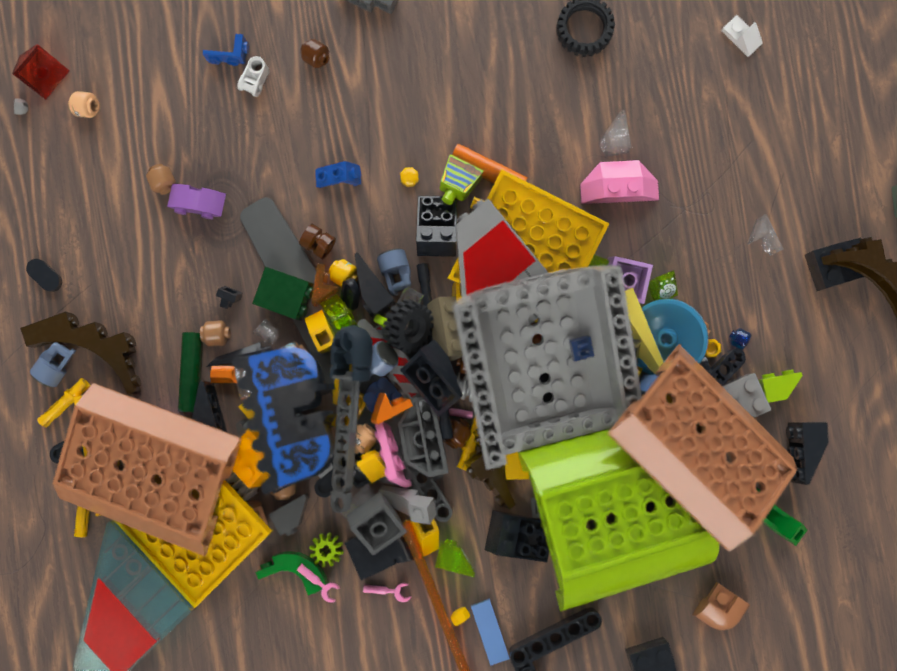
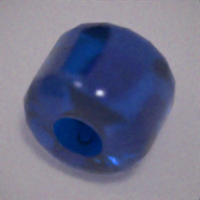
(740, 338)

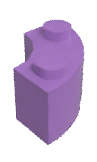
(199, 201)

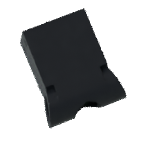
(369, 564)

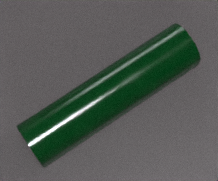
(189, 370)

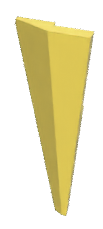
(640, 330)

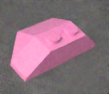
(619, 183)

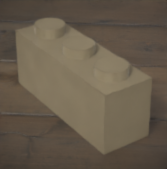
(445, 326)

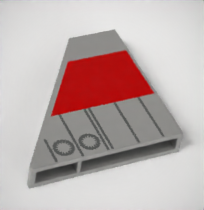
(491, 251)

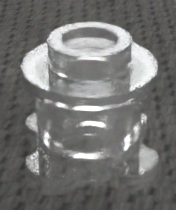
(267, 332)

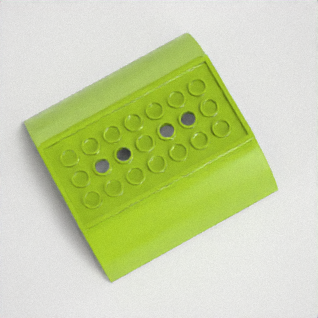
(588, 481)

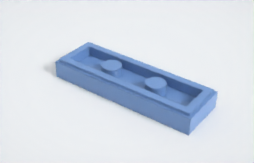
(646, 382)
(490, 632)

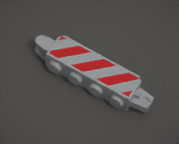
(395, 374)

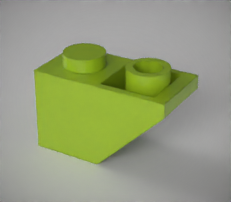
(779, 387)

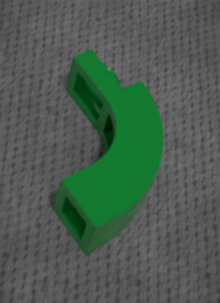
(784, 524)
(290, 562)

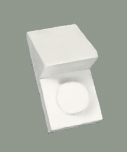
(742, 35)

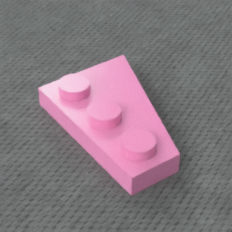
(393, 462)

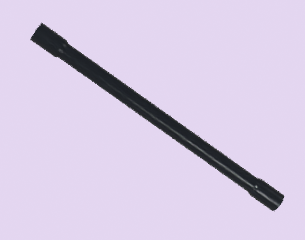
(424, 280)

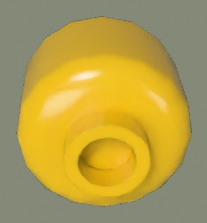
(341, 271)

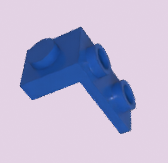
(234, 58)
(338, 173)

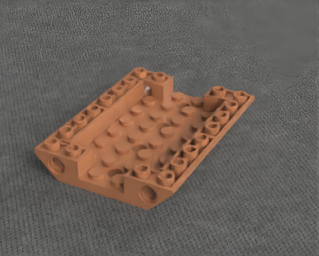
(149, 444)
(694, 464)

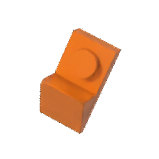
(384, 410)

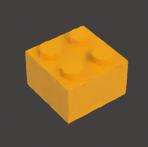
(246, 461)

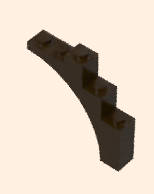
(870, 261)
(113, 350)
(493, 477)

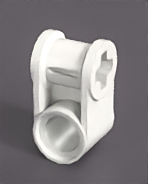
(253, 80)

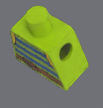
(459, 179)

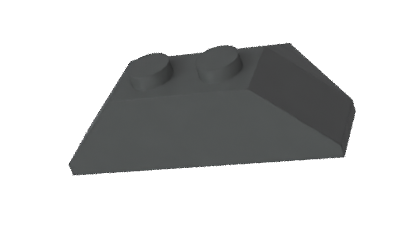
(422, 439)

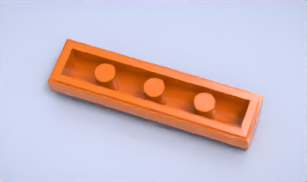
(490, 168)

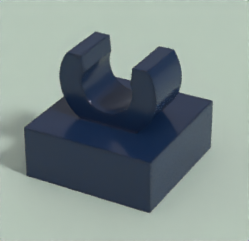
(581, 348)

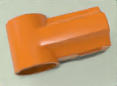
(223, 374)

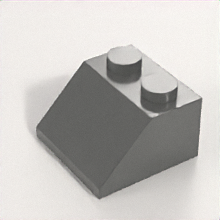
(376, 523)

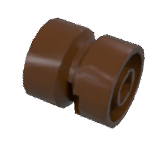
(317, 241)

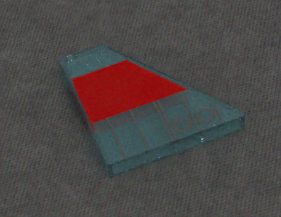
(127, 607)

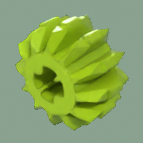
(332, 555)

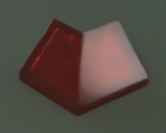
(39, 71)

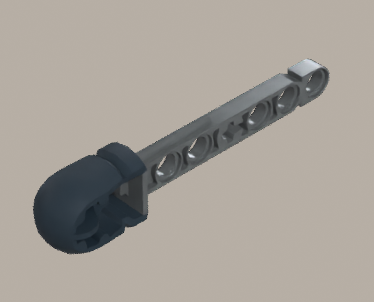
(354, 347)

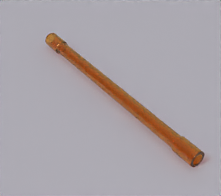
(411, 538)

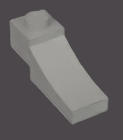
(419, 508)

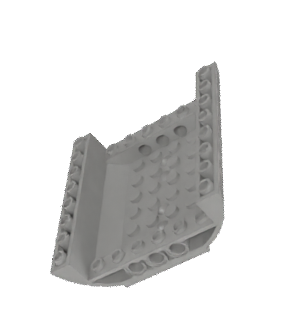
(507, 366)

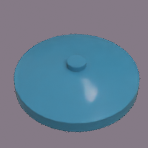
(675, 324)

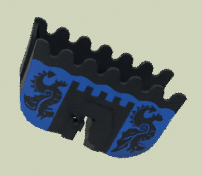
(281, 388)

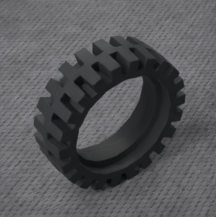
(583, 48)

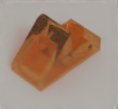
(322, 291)

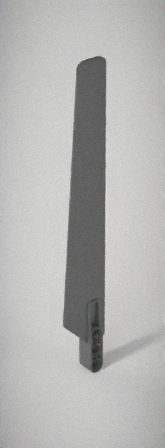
(282, 252)

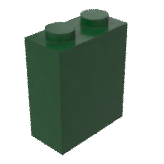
(283, 294)

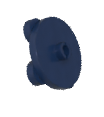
(382, 385)

